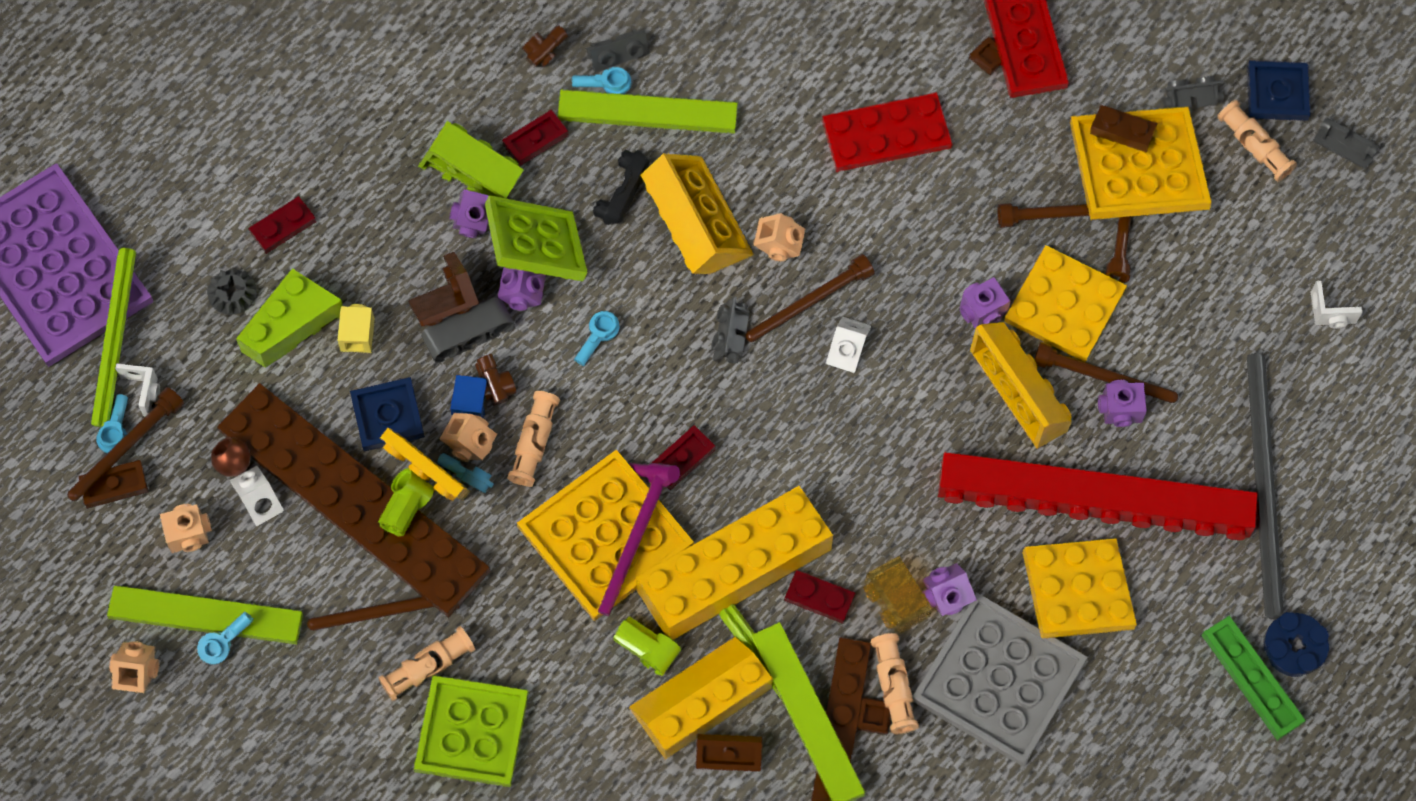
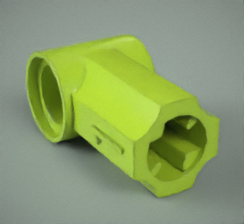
(408, 496)
(652, 649)

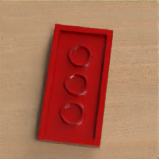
(1026, 46)
(886, 132)

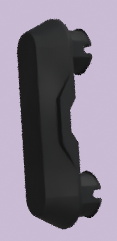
(615, 210)

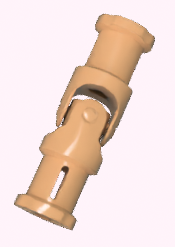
(1260, 143)
(533, 438)
(425, 665)
(896, 686)

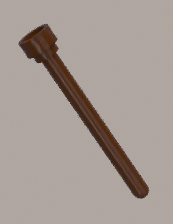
(1012, 215)
(1119, 265)
(858, 269)
(1047, 356)
(167, 403)
(368, 613)

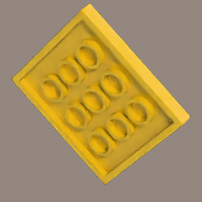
(1139, 183)
(588, 525)

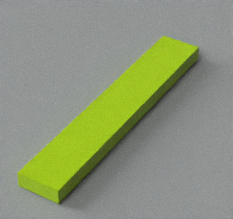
(647, 111)
(203, 614)
(807, 714)

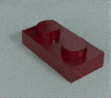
(535, 137)
(282, 225)
(687, 453)
(819, 596)

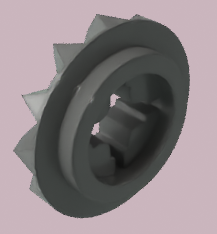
(240, 300)

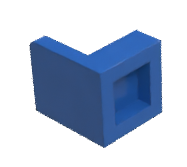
(469, 395)

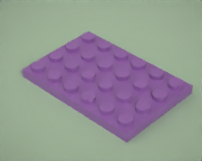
(57, 266)

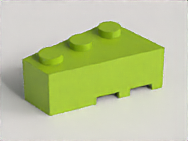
(471, 162)
(287, 318)

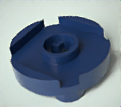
(1312, 636)

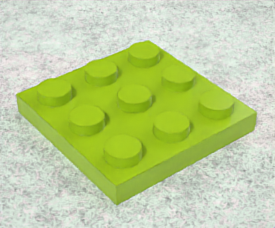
(535, 238)
(471, 731)

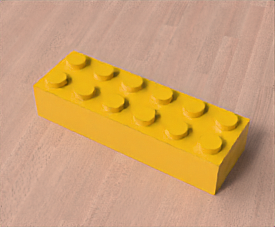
(734, 563)

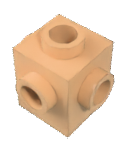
(779, 237)
(468, 436)
(185, 528)
(133, 667)

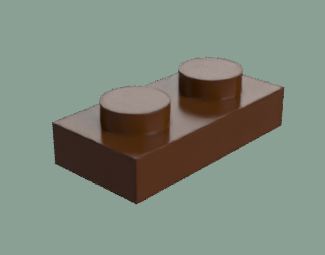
(1123, 128)
(117, 484)
(729, 752)

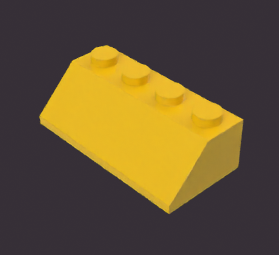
(695, 213)
(1019, 383)
(702, 696)

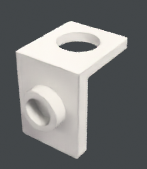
(1333, 317)
(847, 344)
(150, 387)
(252, 487)

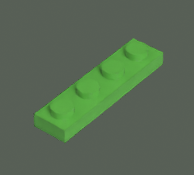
(1253, 678)

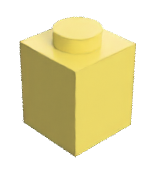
(356, 328)

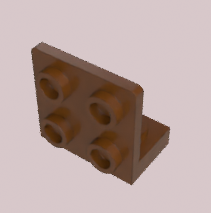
(451, 299)

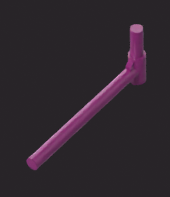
(659, 476)

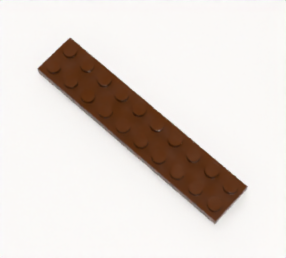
(353, 499)

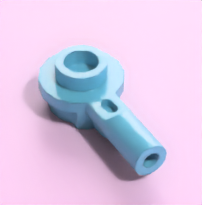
(614, 80)
(603, 327)
(113, 431)
(477, 478)
(215, 647)

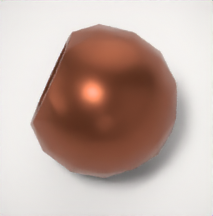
(230, 457)

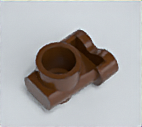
(540, 49)
(498, 384)

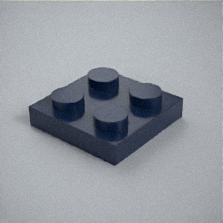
(1278, 90)
(385, 407)

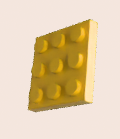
(1065, 303)
(423, 466)
(1079, 588)

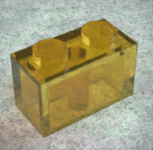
(897, 596)

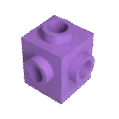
(470, 202)
(521, 288)
(984, 303)
(1122, 403)
(948, 589)

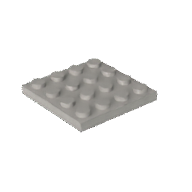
(999, 679)

